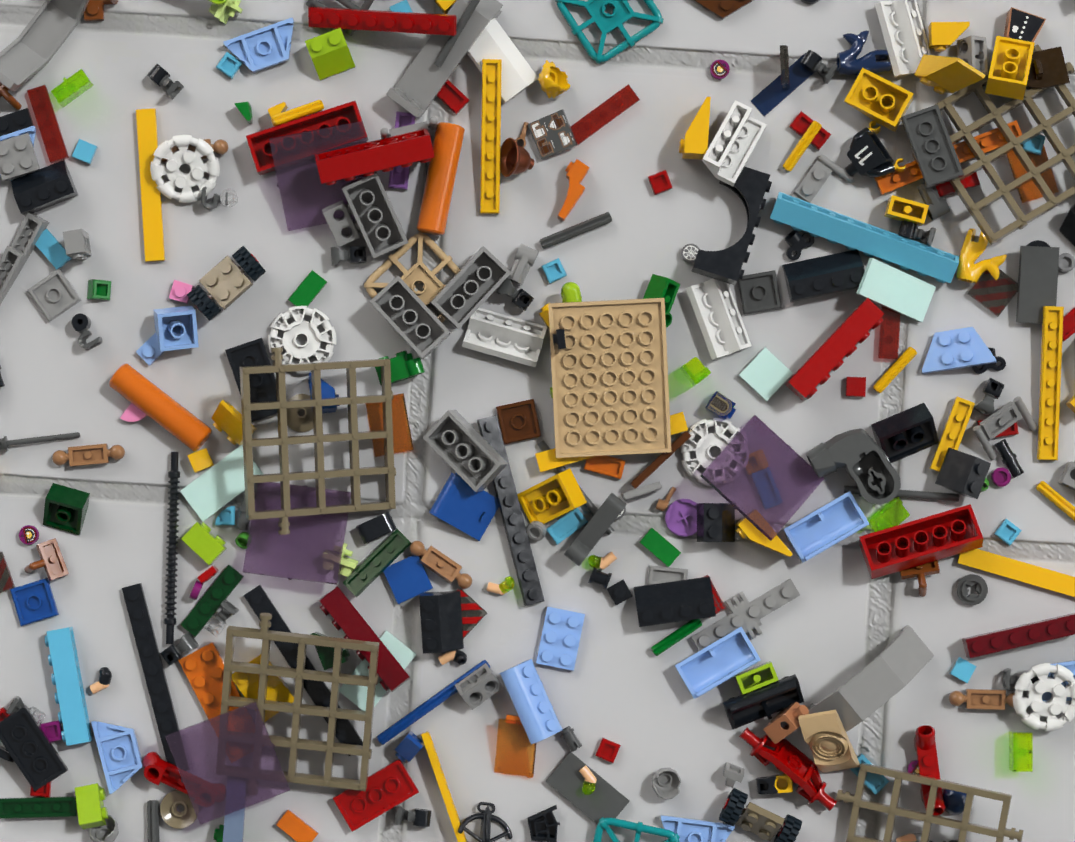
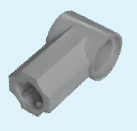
(523, 261)

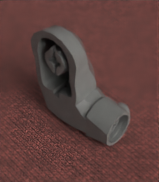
(862, 461)

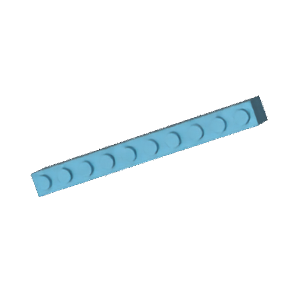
(864, 237)

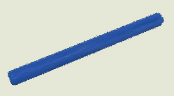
(424, 708)

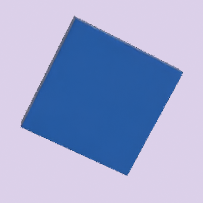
(407, 578)
(34, 602)

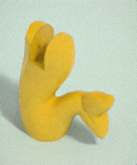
(970, 252)

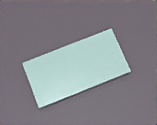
(896, 290)
(218, 485)
(357, 693)

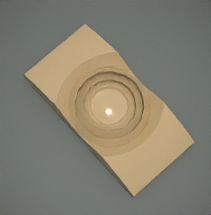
(828, 741)

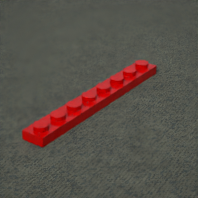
(382, 21)

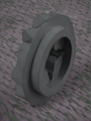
(981, 588)

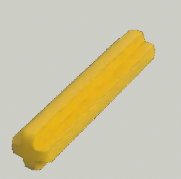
(297, 113)
(802, 145)
(894, 370)
(1057, 499)

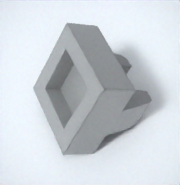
(733, 774)

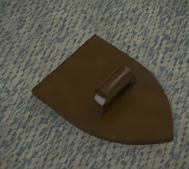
(1047, 69)

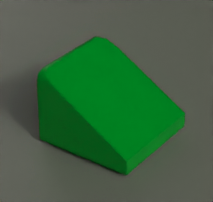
(246, 111)
(99, 289)

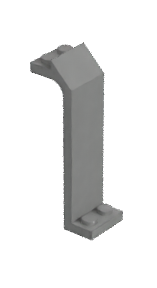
(425, 79)

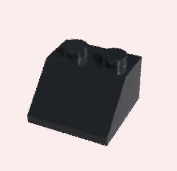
(963, 473)
(715, 522)

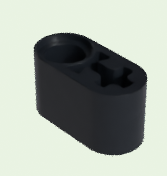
(376, 527)

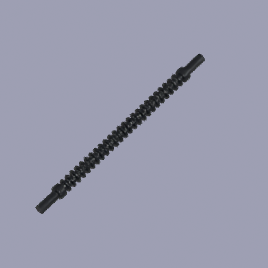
(170, 621)

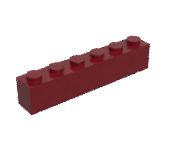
(356, 628)
(1019, 636)

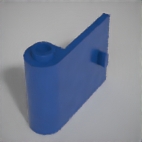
(463, 507)

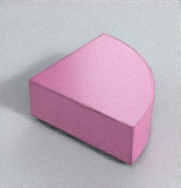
(133, 414)

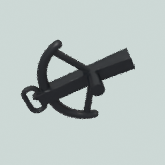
(486, 817)

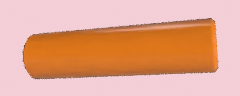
(440, 179)
(160, 407)

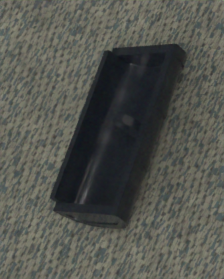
(763, 701)

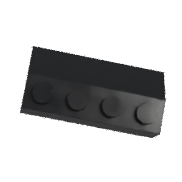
(823, 275)
(674, 601)

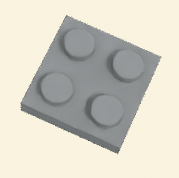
(17, 157)

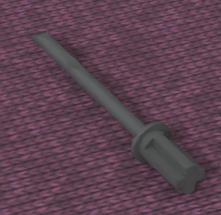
(4, 443)

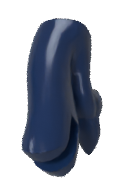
(847, 60)

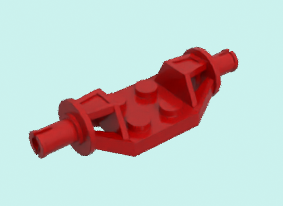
(793, 764)

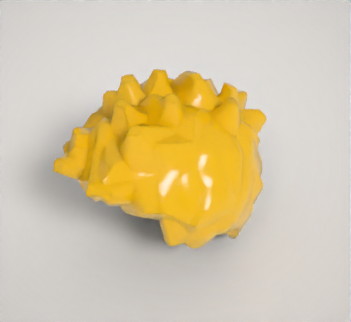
(553, 80)

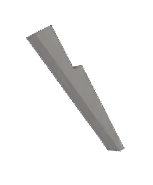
(19, 251)

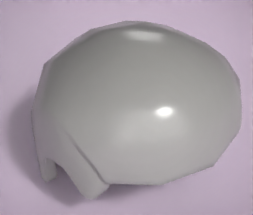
(666, 783)
(105, 833)

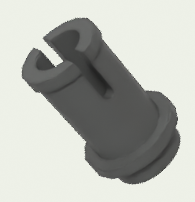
(570, 738)

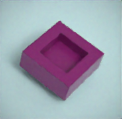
(52, 730)

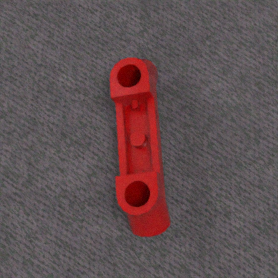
(928, 764)
(159, 771)

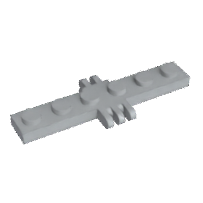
(747, 614)

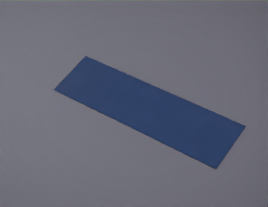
(773, 93)

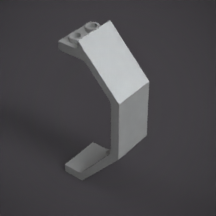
(39, 41)
(878, 680)

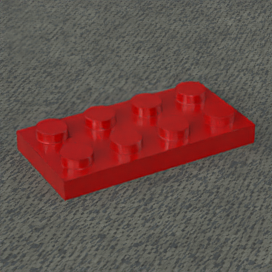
(383, 792)

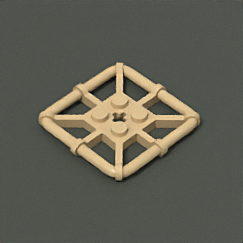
(417, 273)

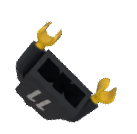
(870, 156)

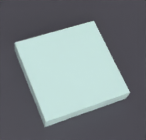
(765, 374)

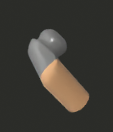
(911, 837)

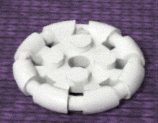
(180, 157)
(306, 328)
(704, 444)
(1034, 697)

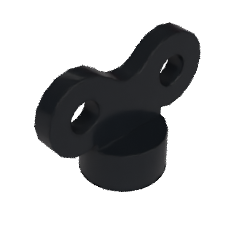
(797, 243)
(991, 365)

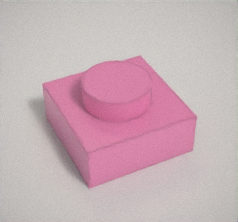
(179, 291)

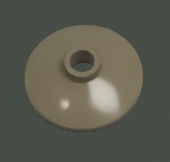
(297, 422)
(170, 813)

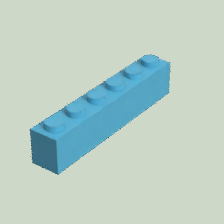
(69, 686)

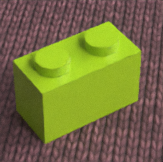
(204, 543)
(756, 677)
(91, 806)

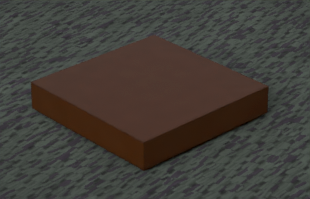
(518, 421)

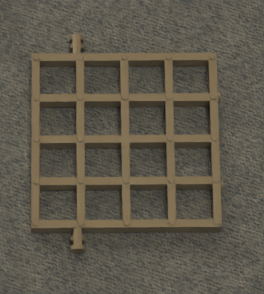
(983, 161)
(318, 438)
(297, 707)
(927, 817)

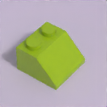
(330, 54)

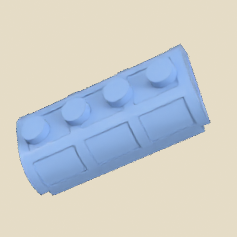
(826, 527)
(717, 662)
(531, 701)

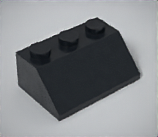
(43, 188)
(906, 432)
(441, 621)

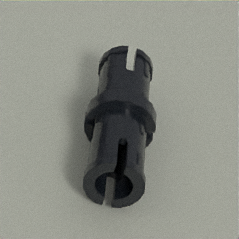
(1009, 458)

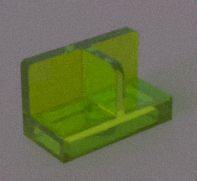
(72, 88)
(695, 371)
(888, 516)
(1020, 751)

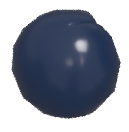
(954, 801)

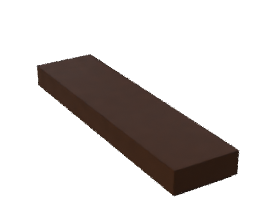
(659, 460)

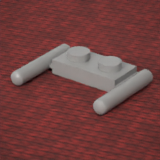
(409, 128)
(817, 176)
(1001, 421)

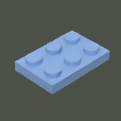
(560, 638)

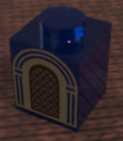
(721, 406)

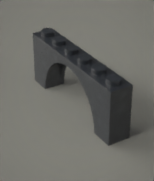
(727, 263)

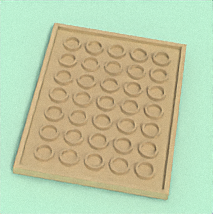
(610, 378)

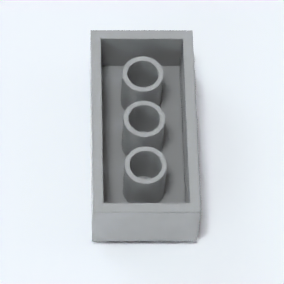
(374, 214)
(470, 287)
(410, 317)
(465, 450)

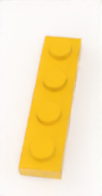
(953, 430)

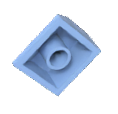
(176, 328)

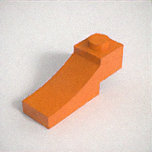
(575, 173)

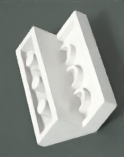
(903, 35)
(496, 44)
(733, 144)
(718, 318)
(504, 337)

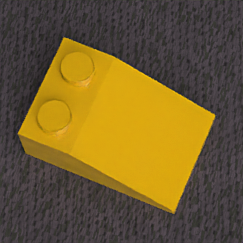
(1009, 68)
(946, 73)
(879, 99)
(696, 138)
(230, 421)
(552, 497)
(747, 530)
(276, 688)

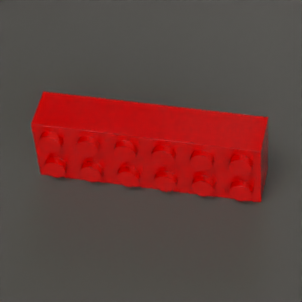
(260, 144)
(374, 156)
(832, 351)
(921, 541)

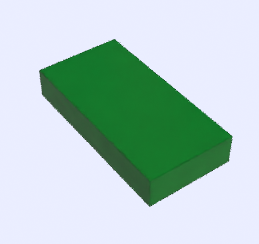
(308, 290)
(660, 547)

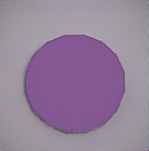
(682, 517)

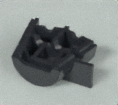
(543, 826)

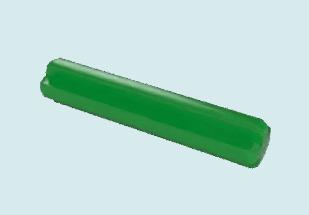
(676, 636)

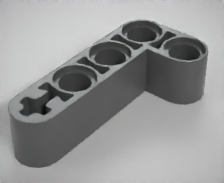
(595, 529)

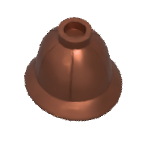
(514, 158)

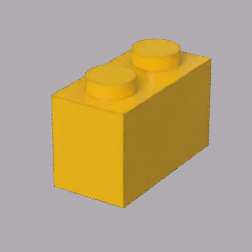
(906, 210)

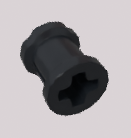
(600, 578)

